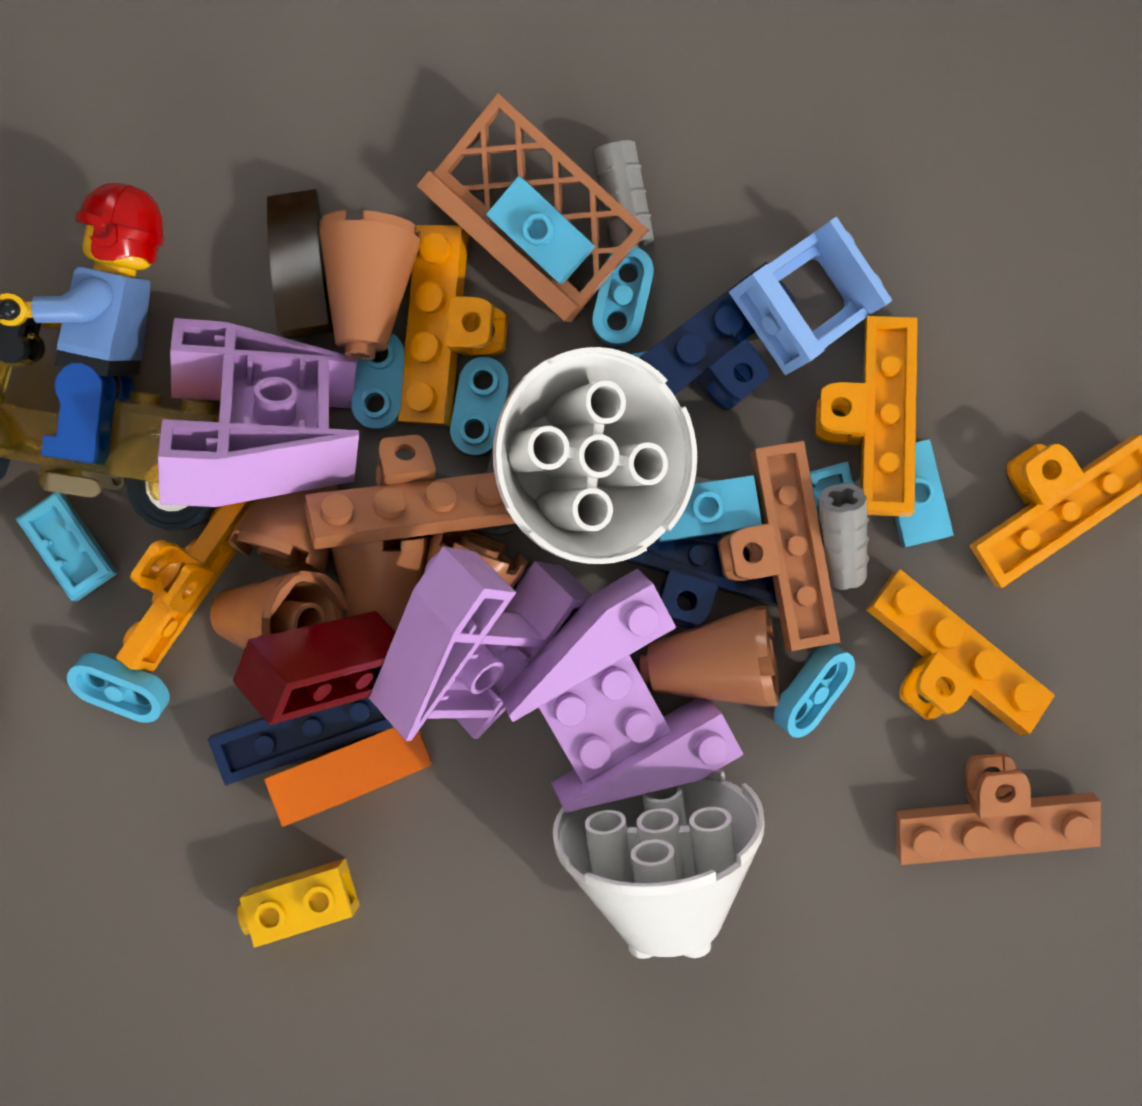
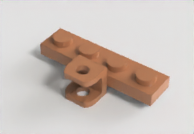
(404, 501)
(786, 547)
(997, 819)

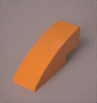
(345, 774)

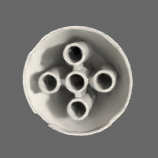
(594, 455)
(664, 861)

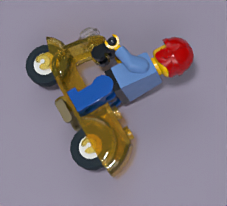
(103, 426)

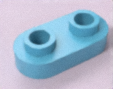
(623, 299)
(382, 380)
(478, 405)
(118, 688)
(814, 690)

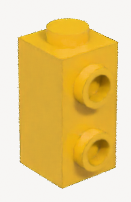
(298, 903)

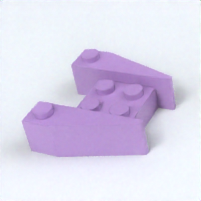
(270, 422)
(469, 640)
(605, 709)

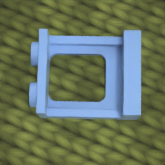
(777, 318)

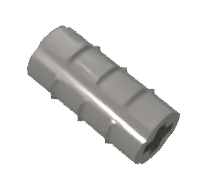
(622, 178)
(844, 534)

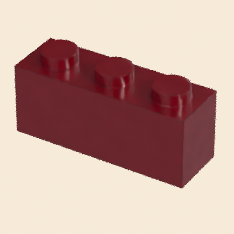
(313, 666)

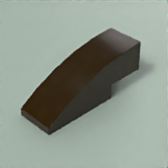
(297, 265)

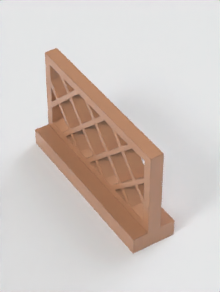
(471, 212)

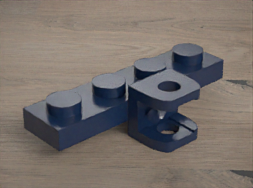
(714, 352)
(696, 573)
(263, 747)

